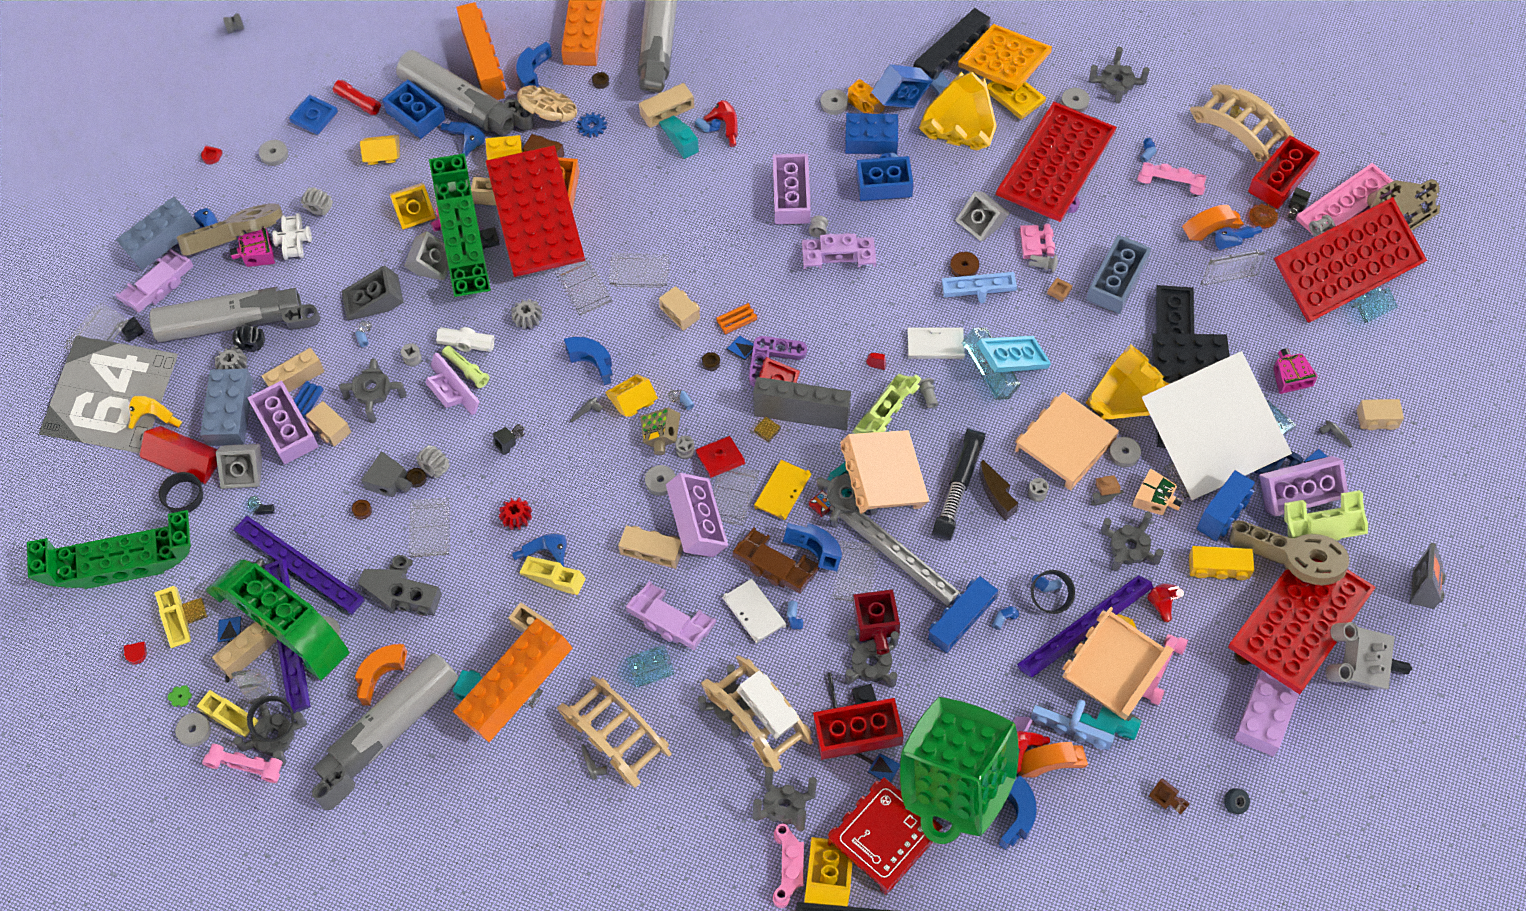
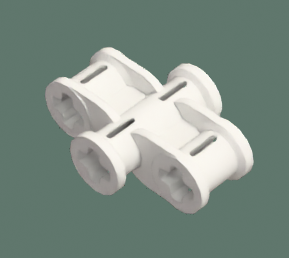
(292, 236)

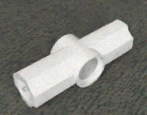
(465, 339)

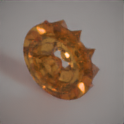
(1263, 221)

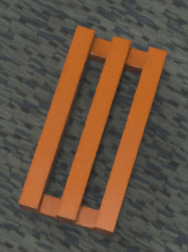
(735, 316)

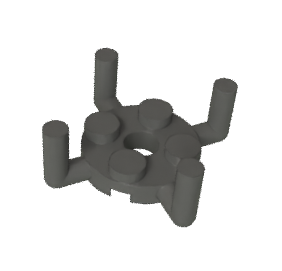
(1118, 71)
(371, 396)
(836, 500)
(1131, 534)
(866, 650)
(725, 716)
(271, 723)
(795, 813)

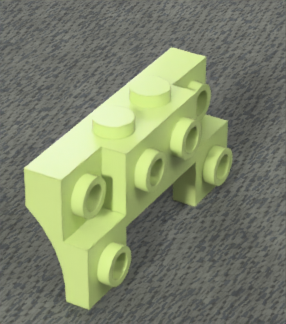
(888, 402)
(1333, 523)

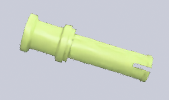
(470, 370)

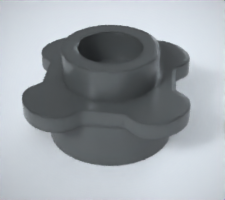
(401, 559)

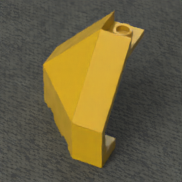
(961, 114)
(1124, 385)

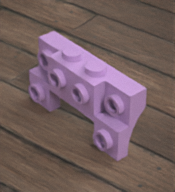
(838, 248)
(157, 282)
(667, 620)

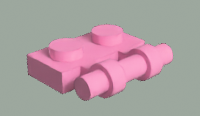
(1031, 242)

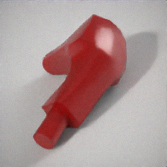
(724, 111)
(1162, 598)
(1029, 738)

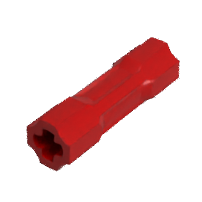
(365, 102)

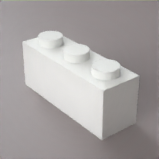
(768, 704)

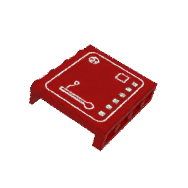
(882, 835)

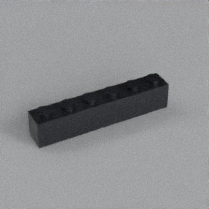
(953, 43)

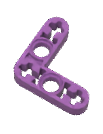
(766, 352)

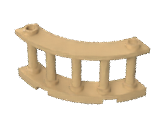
(1251, 104)
(744, 718)
(599, 737)

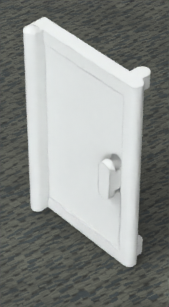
(935, 345)
(758, 614)

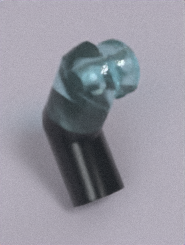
(258, 508)

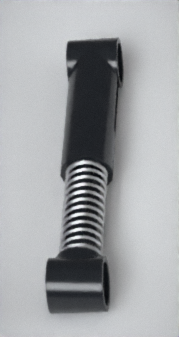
(959, 483)

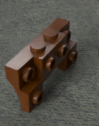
(772, 564)

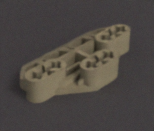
(1404, 195)

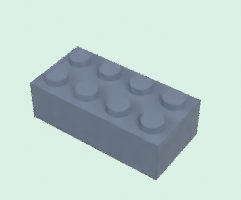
(157, 232)
(1118, 274)
(226, 407)

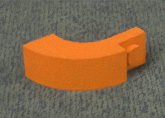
(1211, 220)
(375, 665)
(1051, 758)

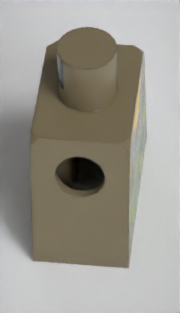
(660, 429)

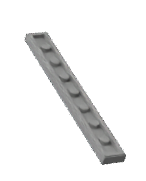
(901, 556)

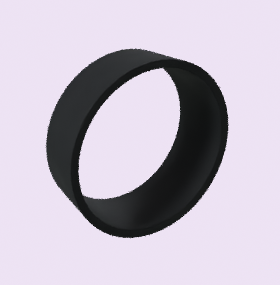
(177, 478)
(1070, 586)
(254, 707)

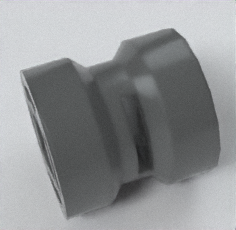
(229, 23)

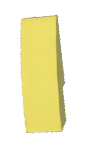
(553, 575)
(173, 616)
(225, 713)

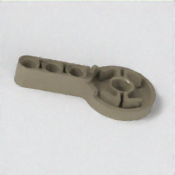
(248, 219)
(1288, 550)

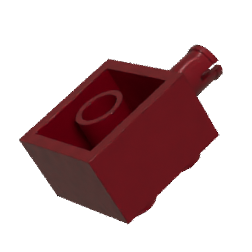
(876, 617)

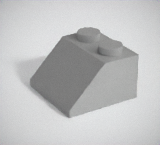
(982, 215)
(428, 257)
(239, 465)

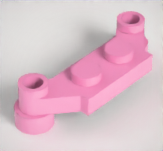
(1166, 171)
(1153, 692)
(239, 761)
(791, 865)

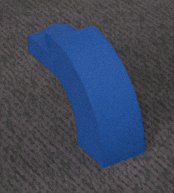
(529, 61)
(590, 351)
(817, 541)
(1024, 802)

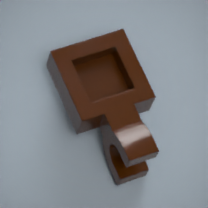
(1166, 795)

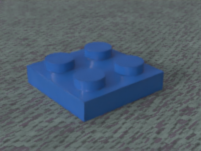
(313, 114)

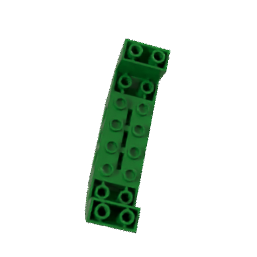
(459, 225)
(111, 558)
(282, 615)

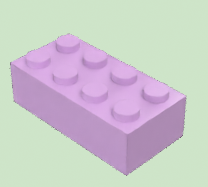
(791, 189)
(283, 422)
(1312, 481)
(696, 515)
(1266, 714)

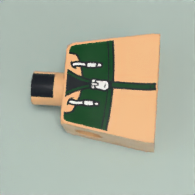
(1156, 494)

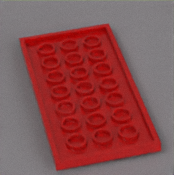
(1056, 161)
(535, 211)
(1350, 259)
(1293, 624)

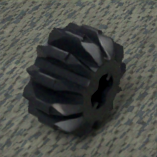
(248, 338)

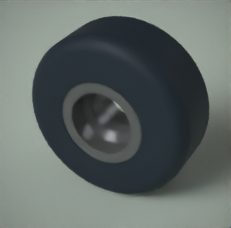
(1231, 801)

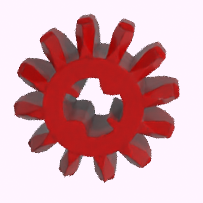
(513, 520)

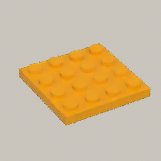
(1005, 56)

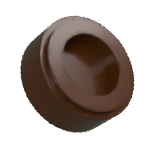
(361, 509)

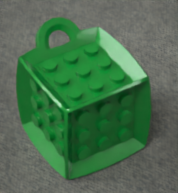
(958, 767)

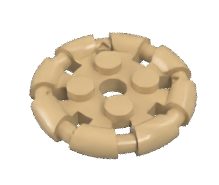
(547, 103)

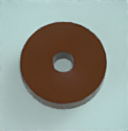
(961, 259)

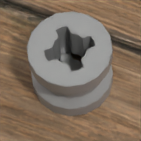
(818, 226)
(414, 358)
(687, 443)
(1036, 485)

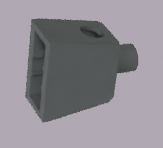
(386, 477)

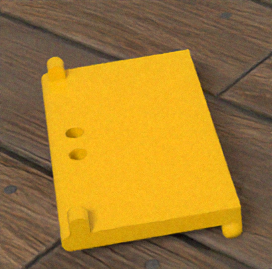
(779, 494)

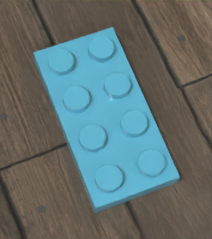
(1013, 353)

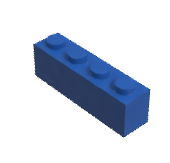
(962, 614)

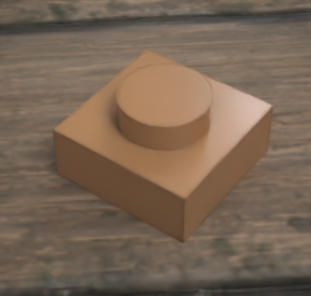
(1059, 289)
(1108, 485)

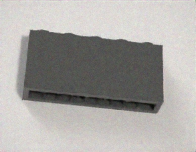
(802, 403)

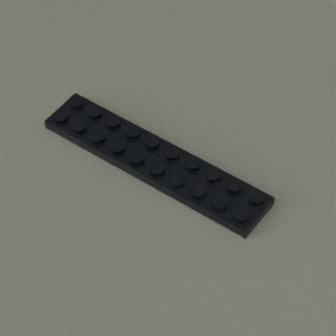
(1174, 316)

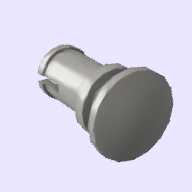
(1044, 262)
(927, 390)

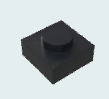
(489, 238)
(132, 329)
(863, 694)

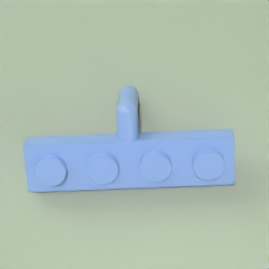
(979, 285)
(1072, 726)

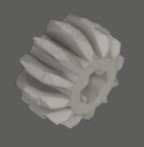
(316, 201)
(526, 314)
(231, 359)
(432, 461)

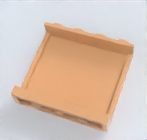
(1067, 439)
(884, 470)
(1116, 664)

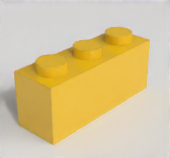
(1221, 562)

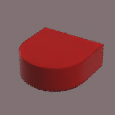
(211, 155)
(876, 360)
(135, 652)

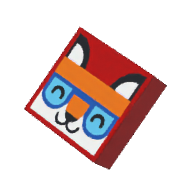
(820, 504)

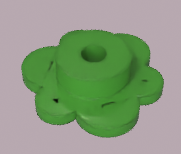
(174, 696)

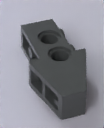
(385, 583)

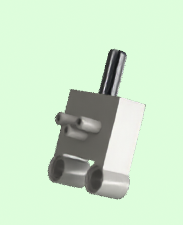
(1366, 657)

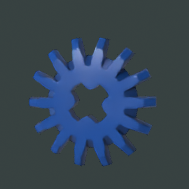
(588, 120)

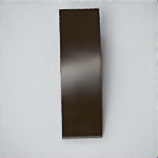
(997, 491)

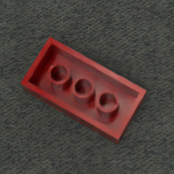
(1283, 172)
(858, 728)

